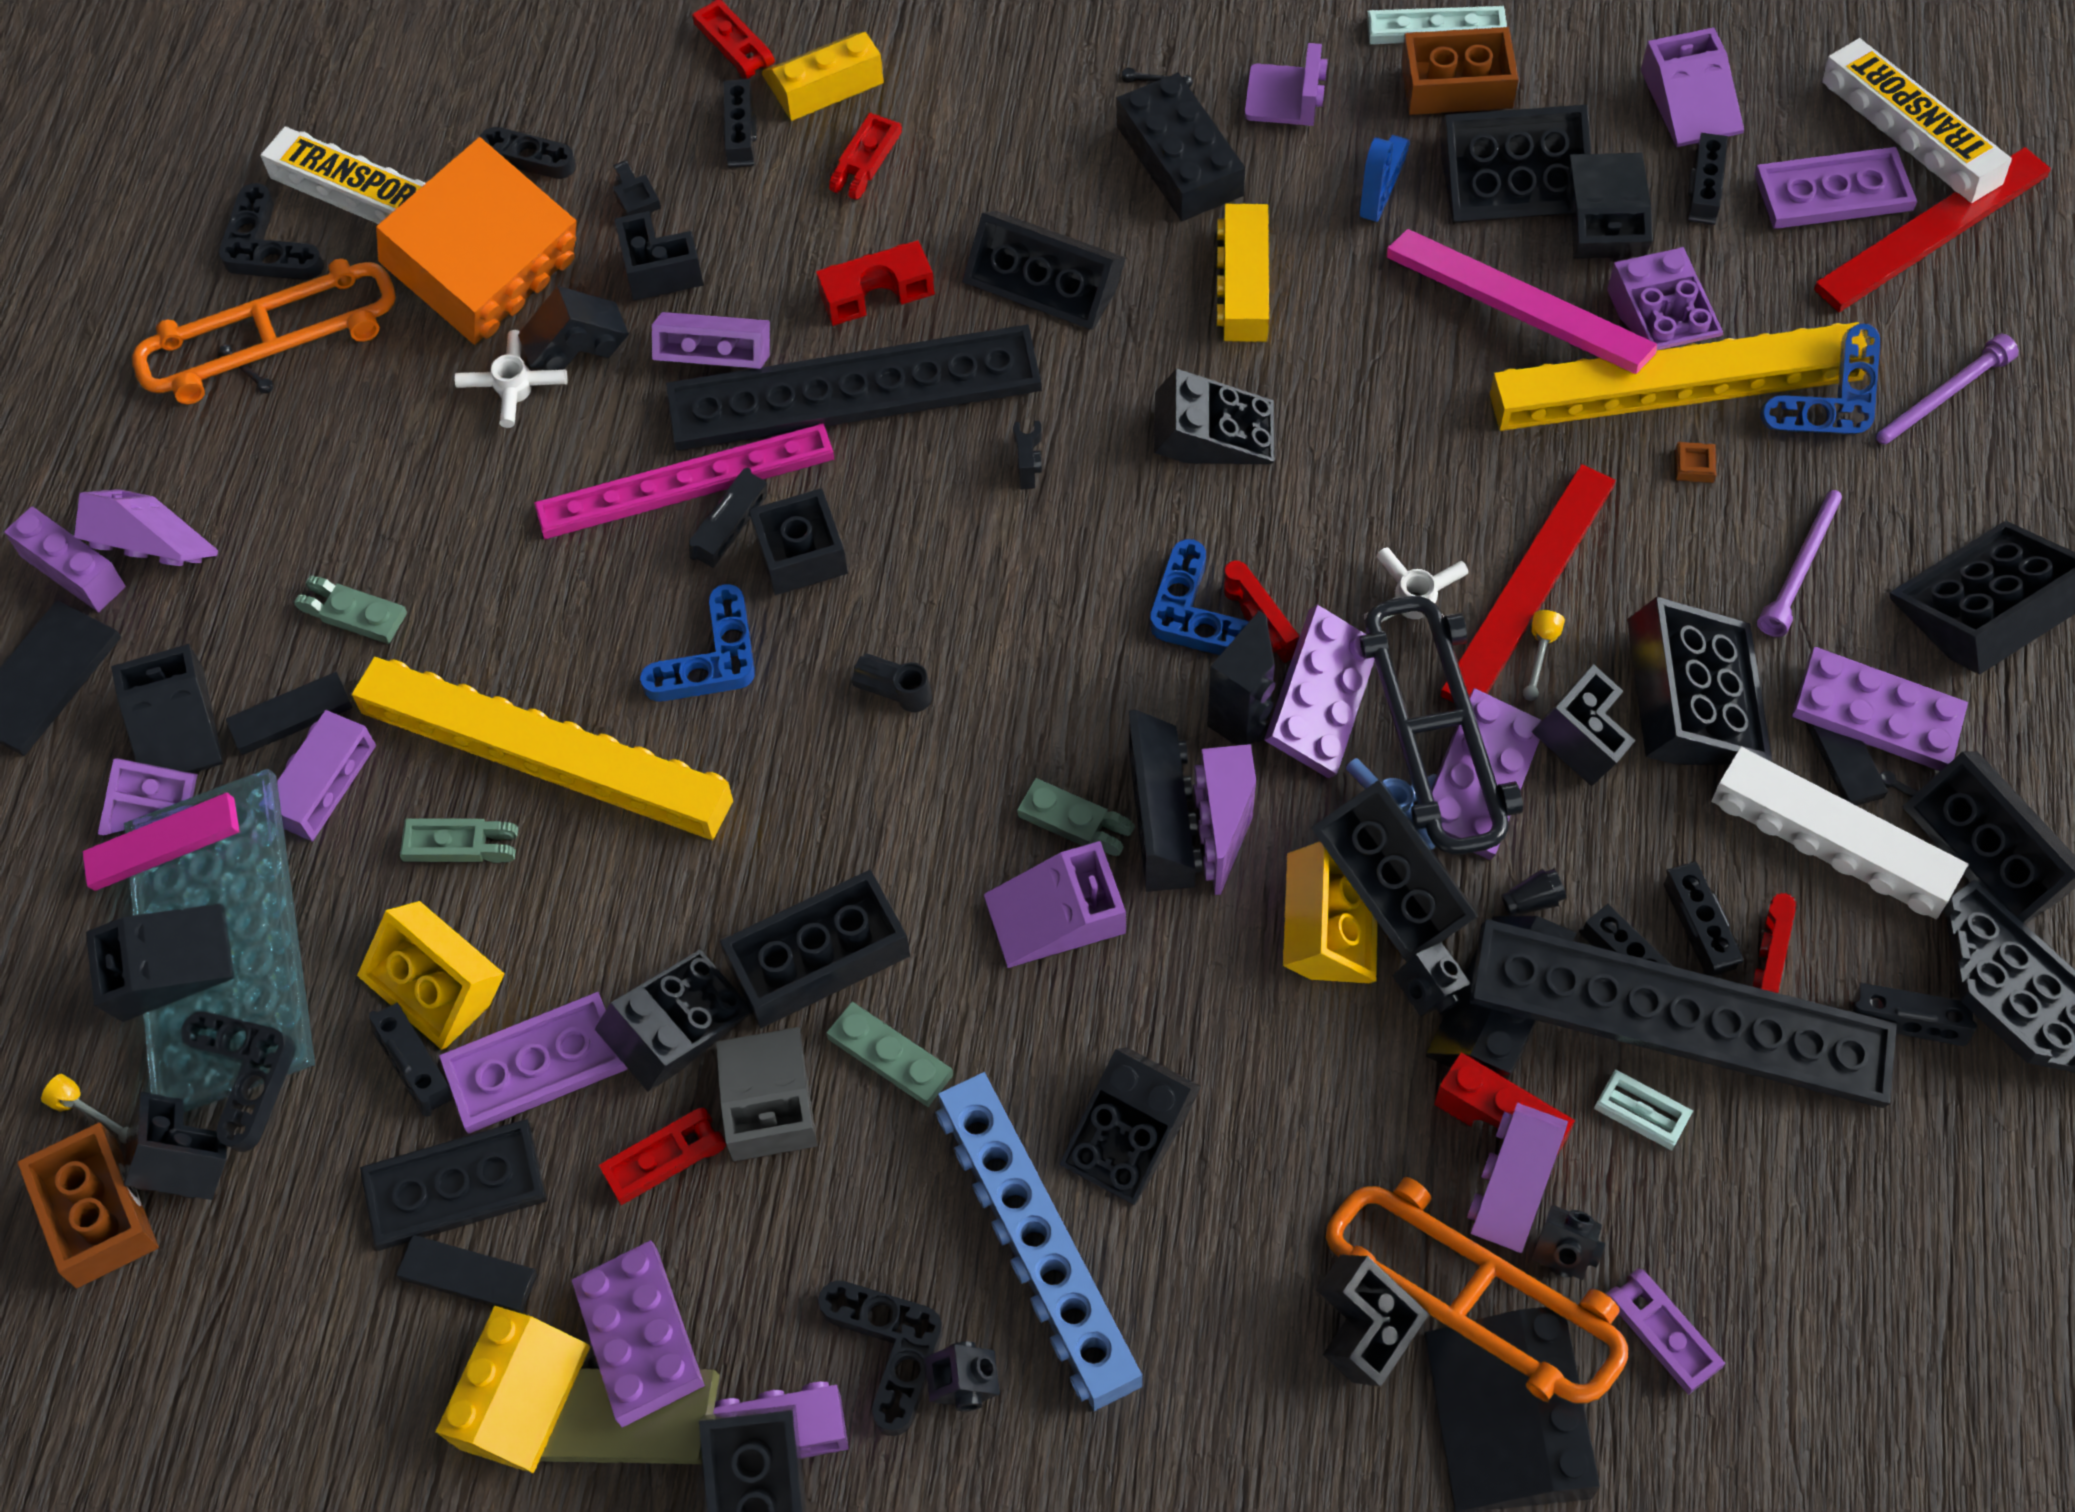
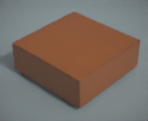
(1695, 462)

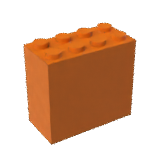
(477, 241)

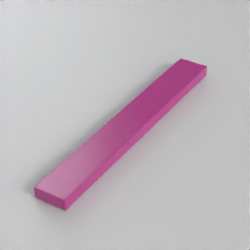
(1522, 301)
(682, 481)

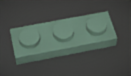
(890, 1054)

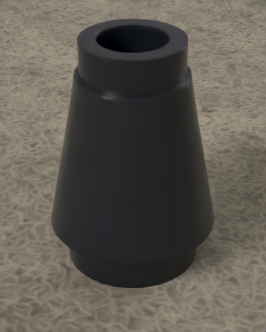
(1535, 893)

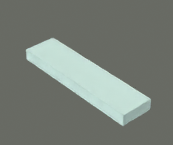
(1391, 25)

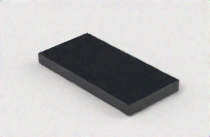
(49, 672)
(452, 1184)

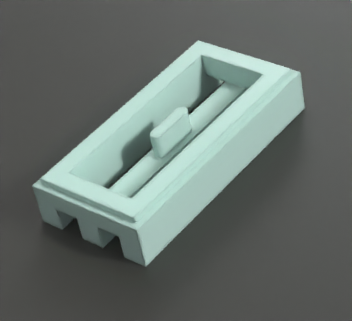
(1637, 1123)

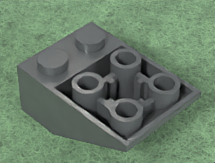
(765, 1094)

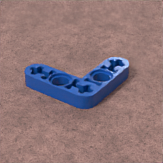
(1381, 173)
(1846, 397)
(1181, 607)
(717, 664)

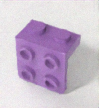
(1287, 92)

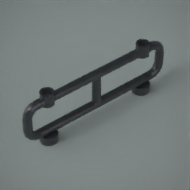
(1447, 632)

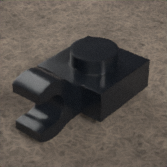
(633, 193)
(1028, 460)

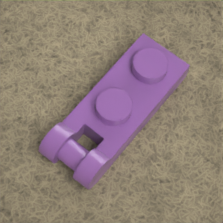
(1666, 1331)

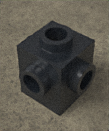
(1432, 980)
(1569, 1243)
(962, 1376)

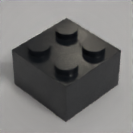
(798, 541)

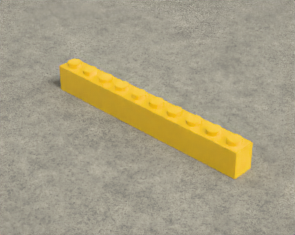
(1673, 377)
(544, 747)

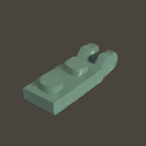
(352, 609)
(1073, 817)
(456, 840)

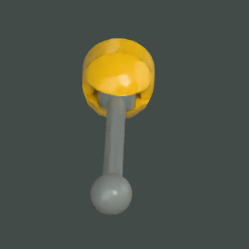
(1545, 628)
(64, 1095)

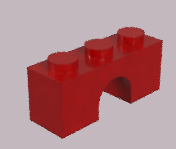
(897, 269)
(1479, 1093)

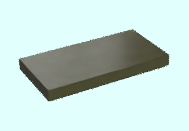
(591, 1433)

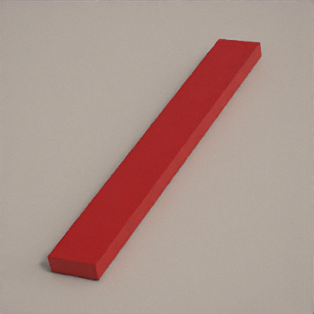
(1925, 235)
(1533, 580)

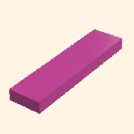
(160, 841)

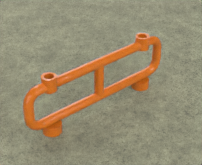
(188, 384)
(1592, 1314)

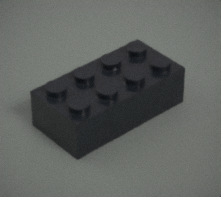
(1180, 146)
(815, 948)
(752, 1461)

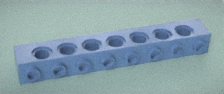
(1117, 1372)

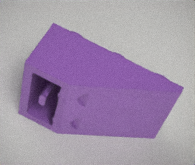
(1692, 85)
(1663, 299)
(139, 527)
(1226, 804)
(1057, 906)

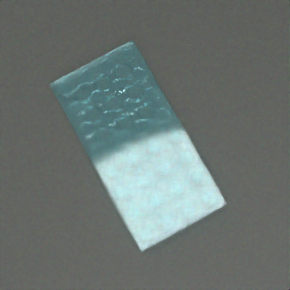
(254, 884)

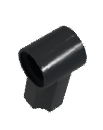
(892, 681)

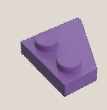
(140, 790)

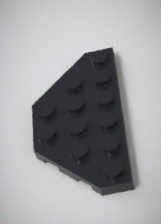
(2012, 979)

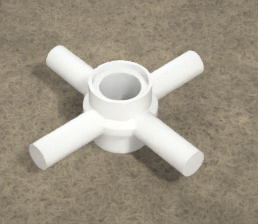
(510, 379)
(1418, 580)

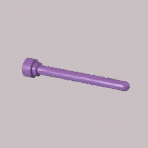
(1997, 352)
(1777, 616)

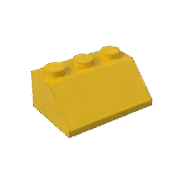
(826, 75)
(1326, 922)
(429, 972)
(512, 1390)

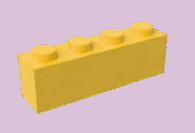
(1245, 272)

